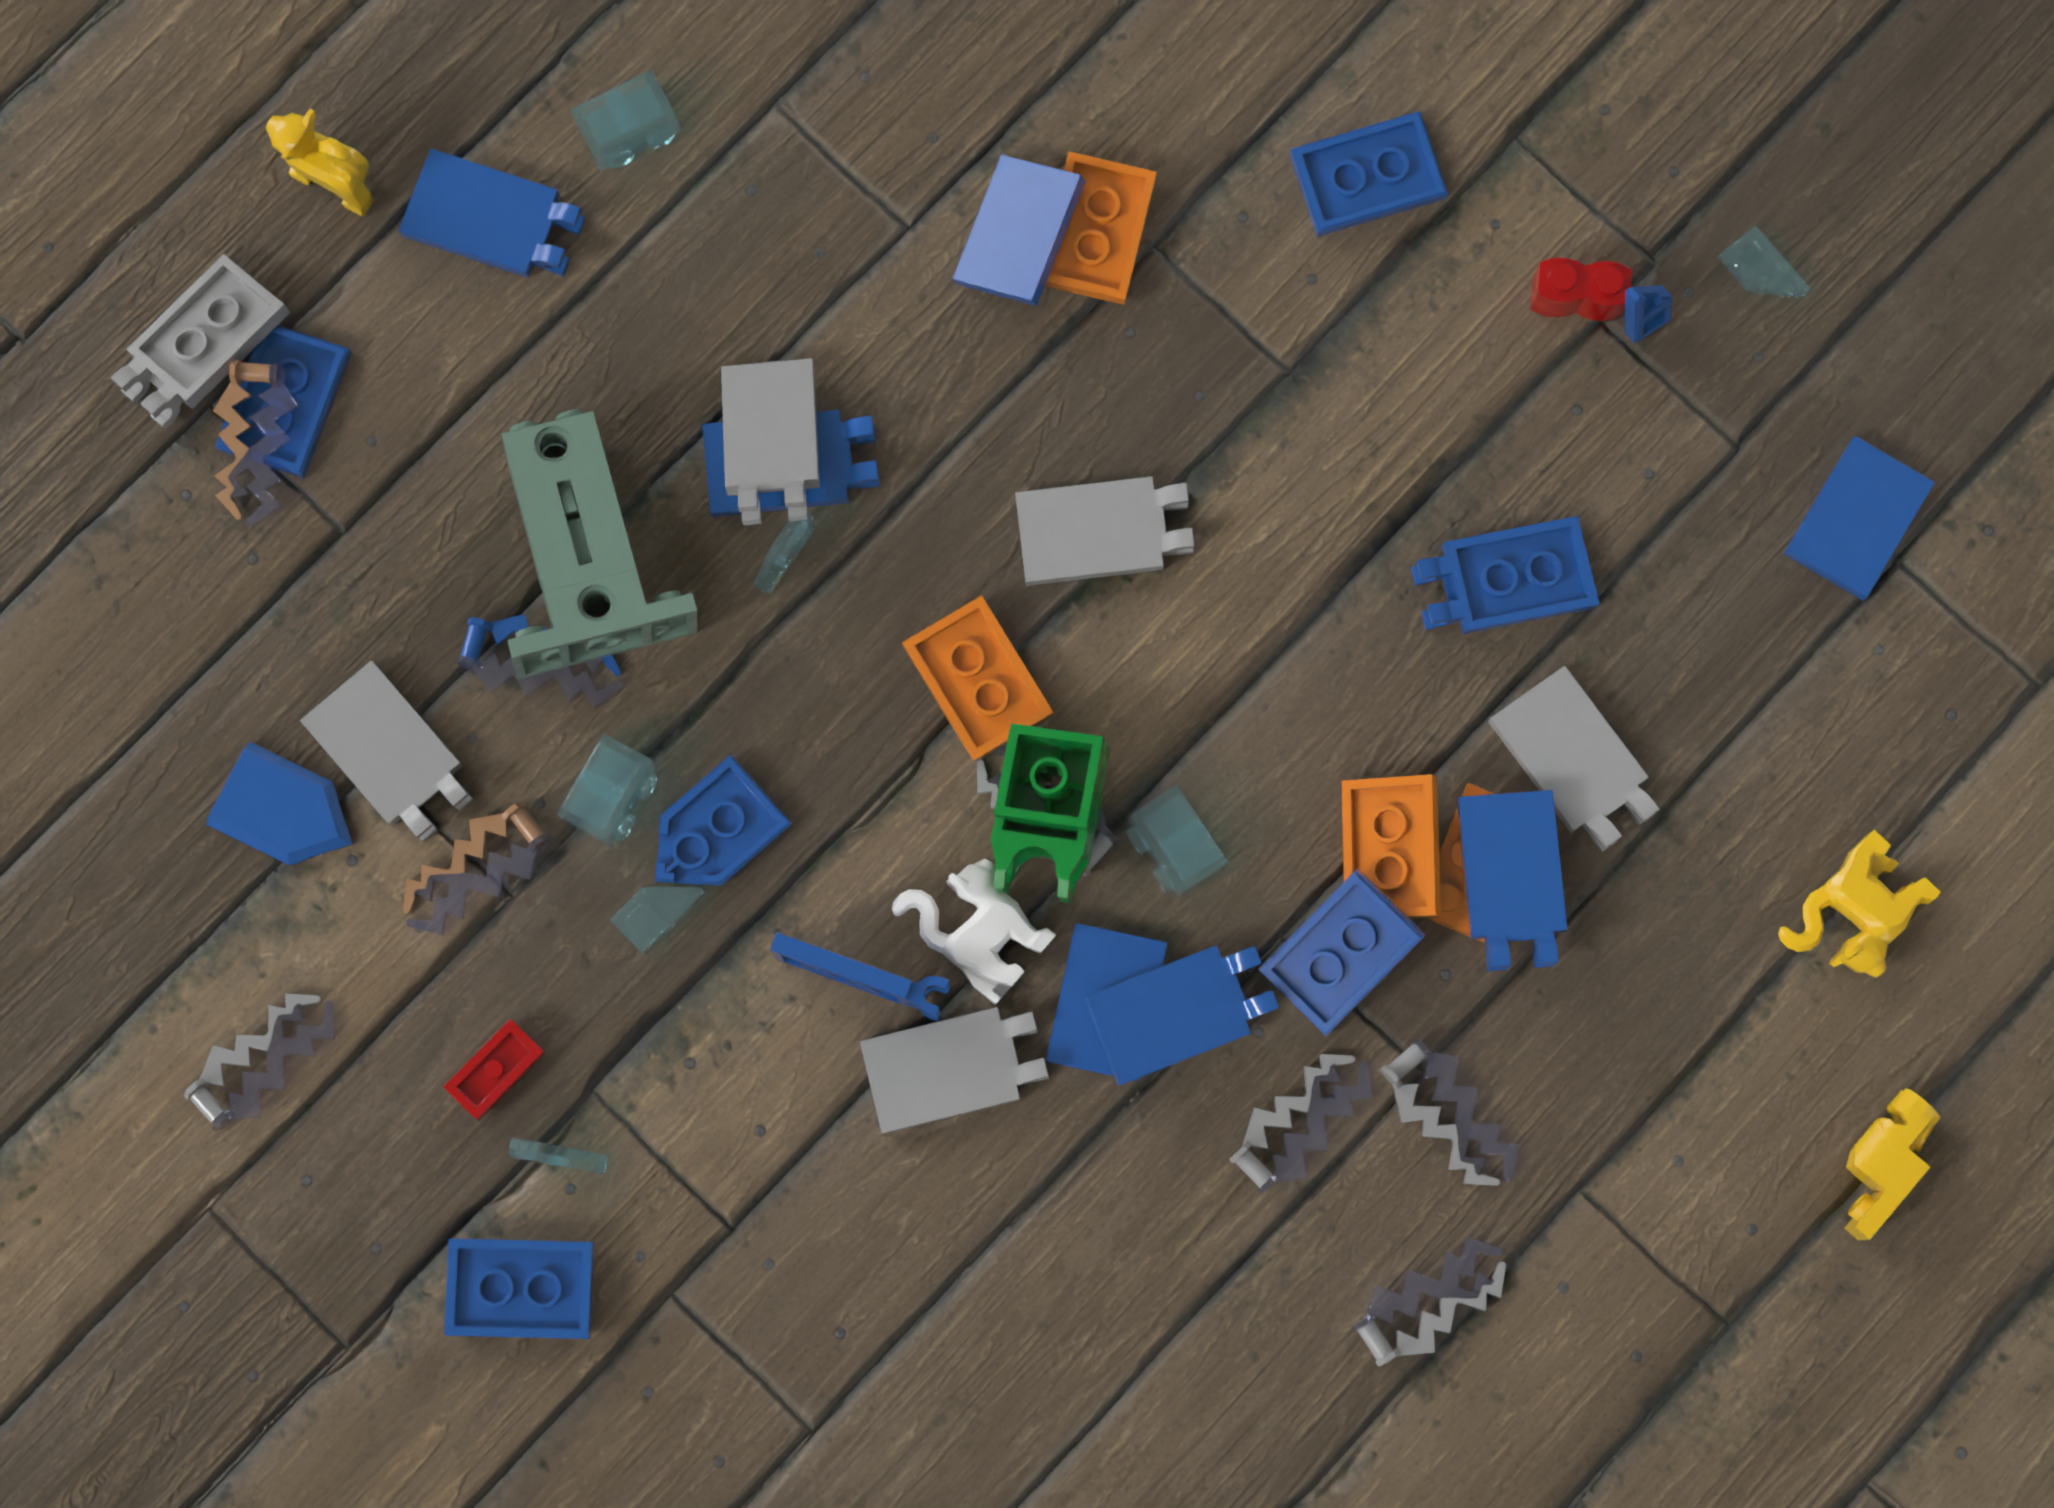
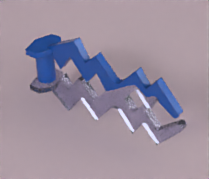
(495, 676)

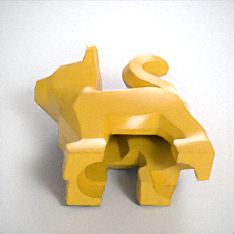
(321, 159)
(1866, 903)

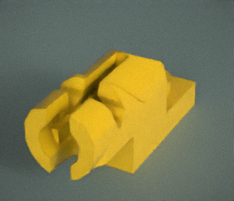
(1887, 1161)

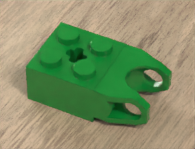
(1046, 821)

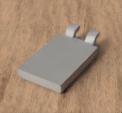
(198, 339)
(770, 434)
(1099, 529)
(386, 749)
(1576, 754)
(948, 1068)

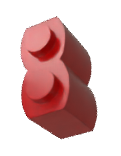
(1570, 287)

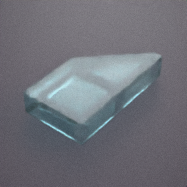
(1762, 267)
(783, 552)
(654, 912)
(558, 1156)

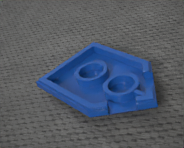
(280, 808)
(716, 828)

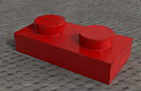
(494, 1069)

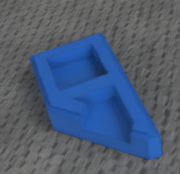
(1646, 310)

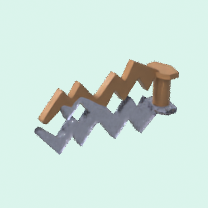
(254, 456)
(460, 881)

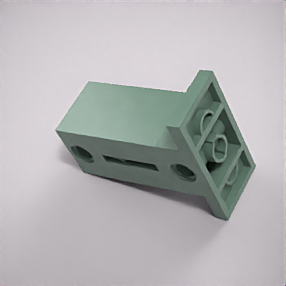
(581, 552)

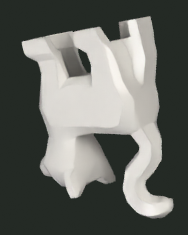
(978, 941)

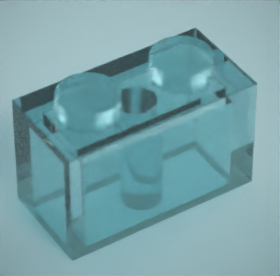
(626, 121)
(609, 791)
(1176, 843)

